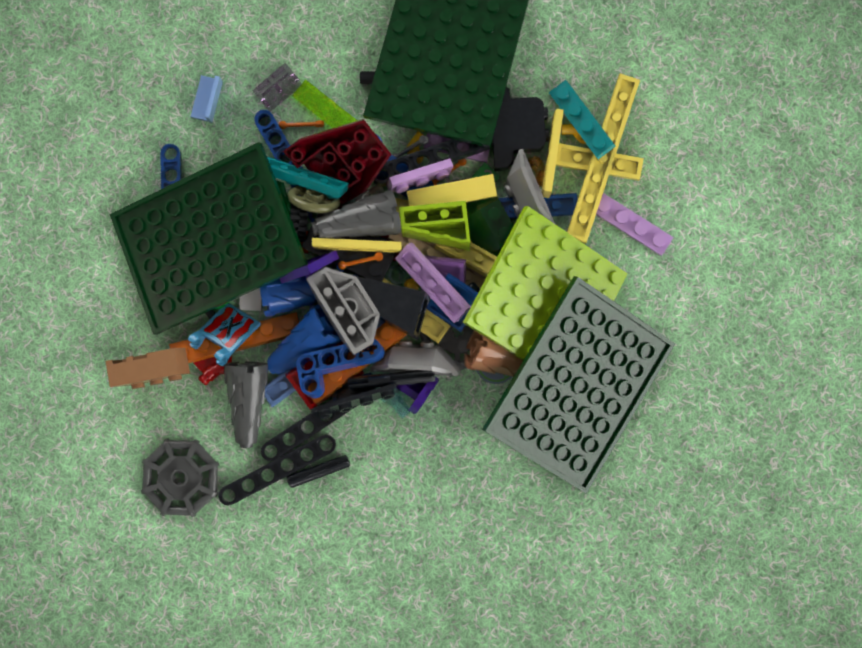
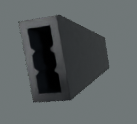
(398, 305)

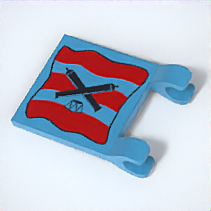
(227, 330)

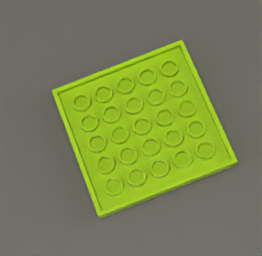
(532, 278)

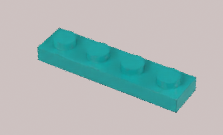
(582, 119)
(310, 180)

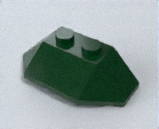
(488, 224)

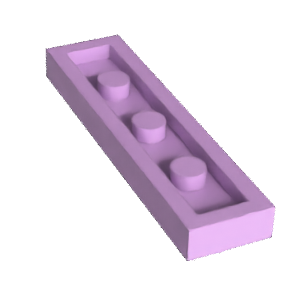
(633, 225)
(432, 282)

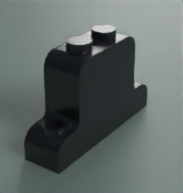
(519, 127)

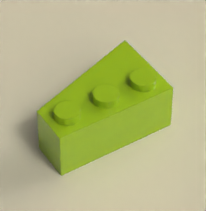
(437, 224)

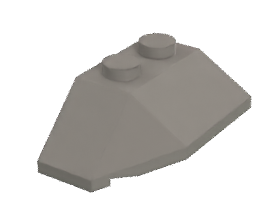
(524, 188)
(346, 307)
(422, 356)

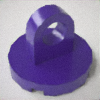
(418, 392)

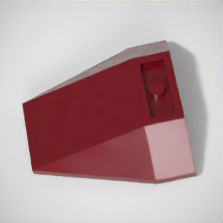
(343, 153)

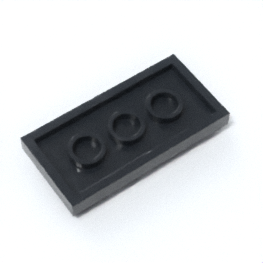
(371, 270)

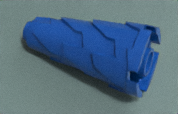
(286, 296)
(309, 335)

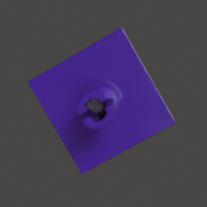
(313, 266)

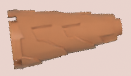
(490, 357)

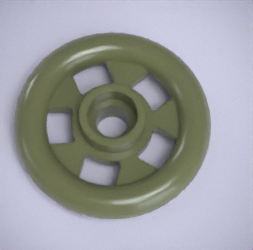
(312, 200)

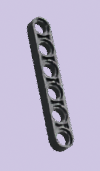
(431, 154)
(300, 436)
(276, 467)

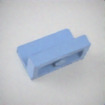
(206, 98)

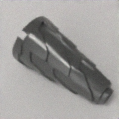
(369, 217)
(246, 395)

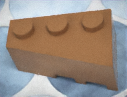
(147, 368)

